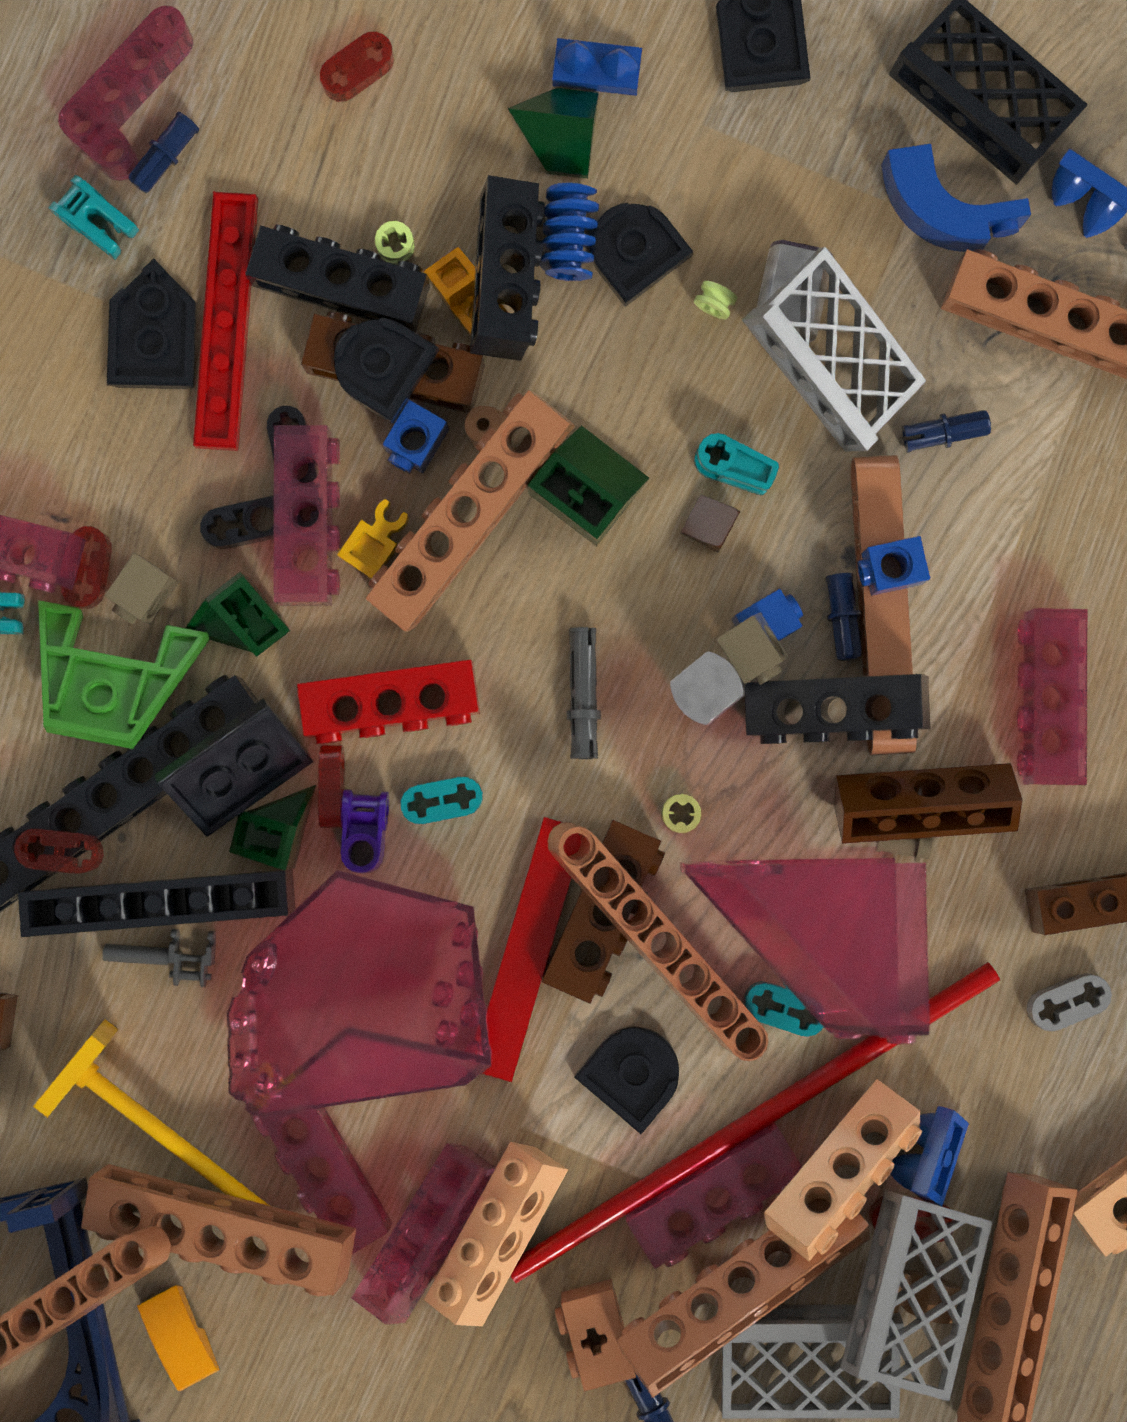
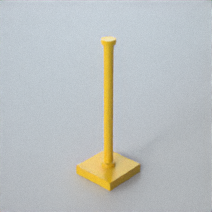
(83, 1072)

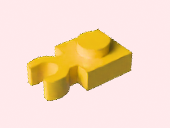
(371, 546)

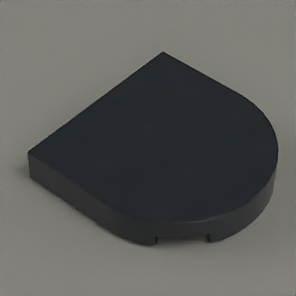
(636, 249)
(382, 364)
(632, 1074)

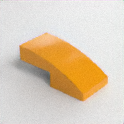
(454, 281)
(177, 1338)

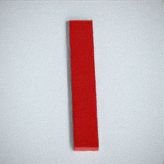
(225, 322)
(527, 953)

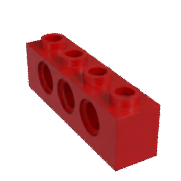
(320, 699)

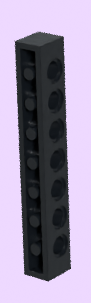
(119, 770)

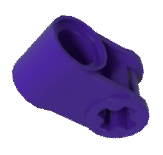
(364, 826)

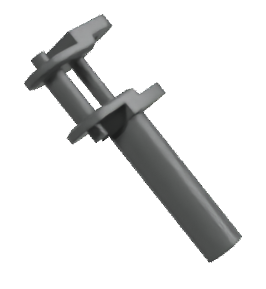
(164, 956)

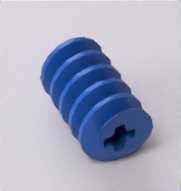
(566, 230)

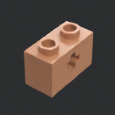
(587, 1308)

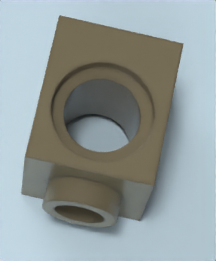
(140, 590)
(753, 649)

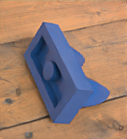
(597, 66)
(1075, 179)
(931, 1172)

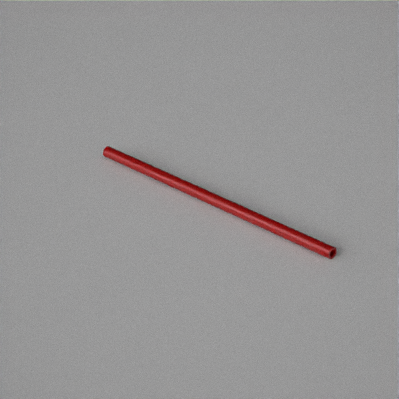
(739, 1131)

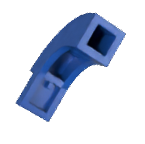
(937, 215)

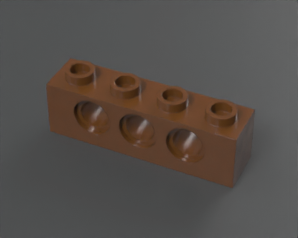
(454, 391)
(927, 803)
(1078, 904)
(564, 969)

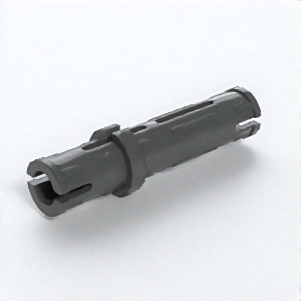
(583, 702)

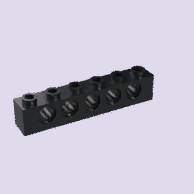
(156, 903)

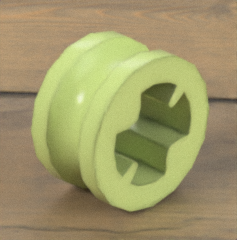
(402, 232)
(715, 299)
(681, 827)

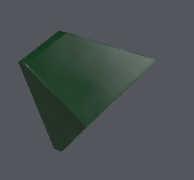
(560, 129)
(239, 617)
(274, 830)

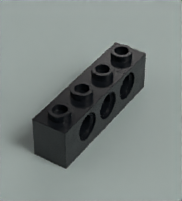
(279, 246)
(494, 330)
(767, 705)

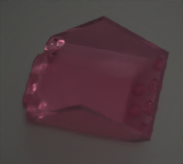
(834, 934)
(358, 1001)

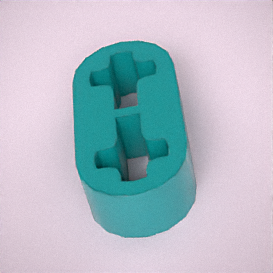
(442, 811)
(776, 1018)

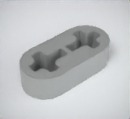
(1073, 1011)

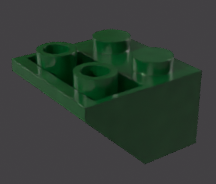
(587, 485)

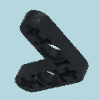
(229, 513)

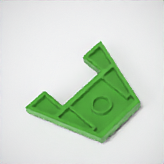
(106, 694)

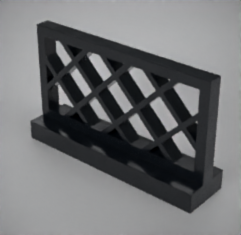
(959, 108)

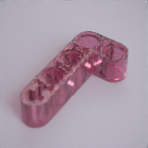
(134, 85)

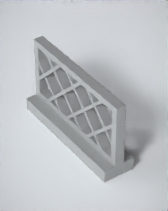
(813, 379)
(880, 1295)
(801, 1326)

